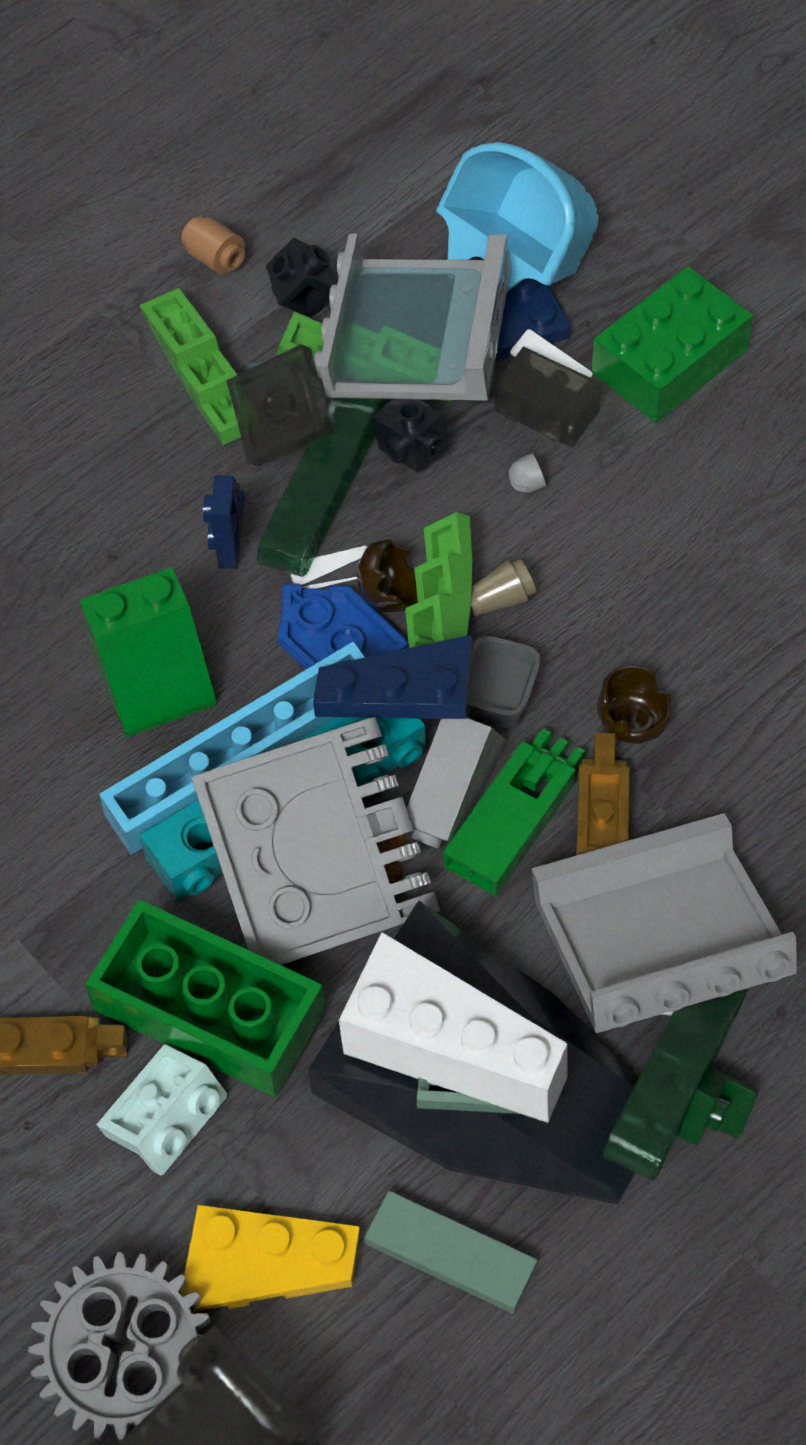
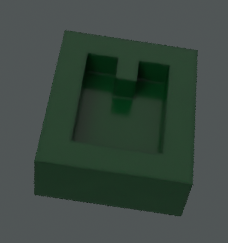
(718, 1105)

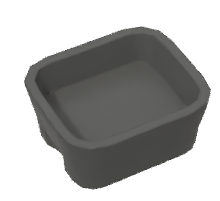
(501, 680)

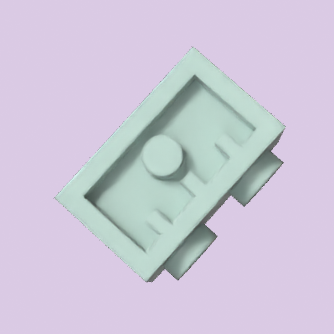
(163, 1108)

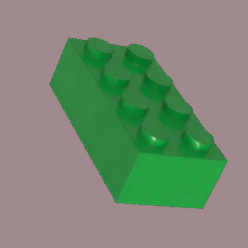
(206, 997)

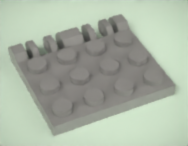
(305, 847)

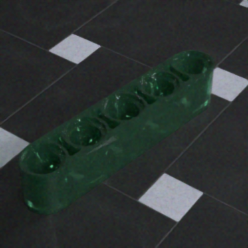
(319, 487)
(668, 1083)

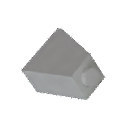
(452, 778)

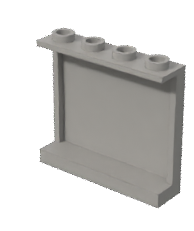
(660, 923)

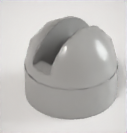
(526, 475)

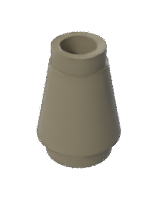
(502, 588)

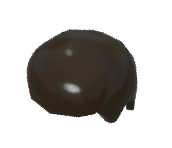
(386, 578)
(633, 705)

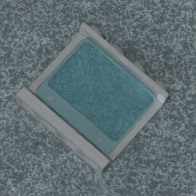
(414, 325)

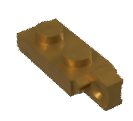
(602, 798)
(57, 1044)

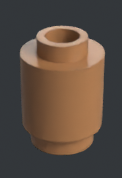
(213, 244)

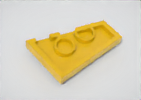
(264, 1256)

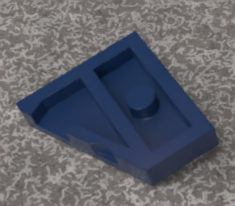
(533, 308)
(224, 514)

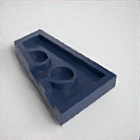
(404, 683)

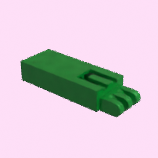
(509, 820)

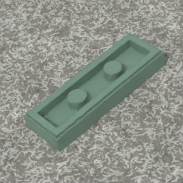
(451, 1252)

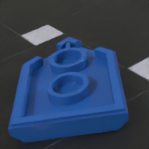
(325, 620)

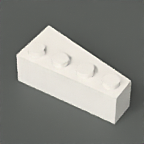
(449, 1033)

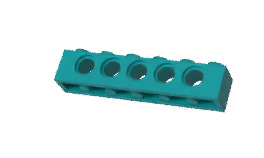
(191, 871)

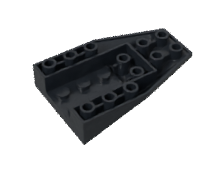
(498, 1146)

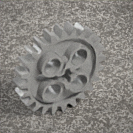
(71, 1336)

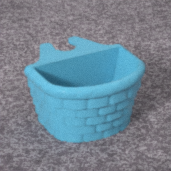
(530, 200)

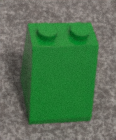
(148, 652)

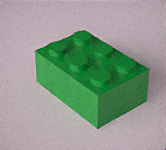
(671, 344)

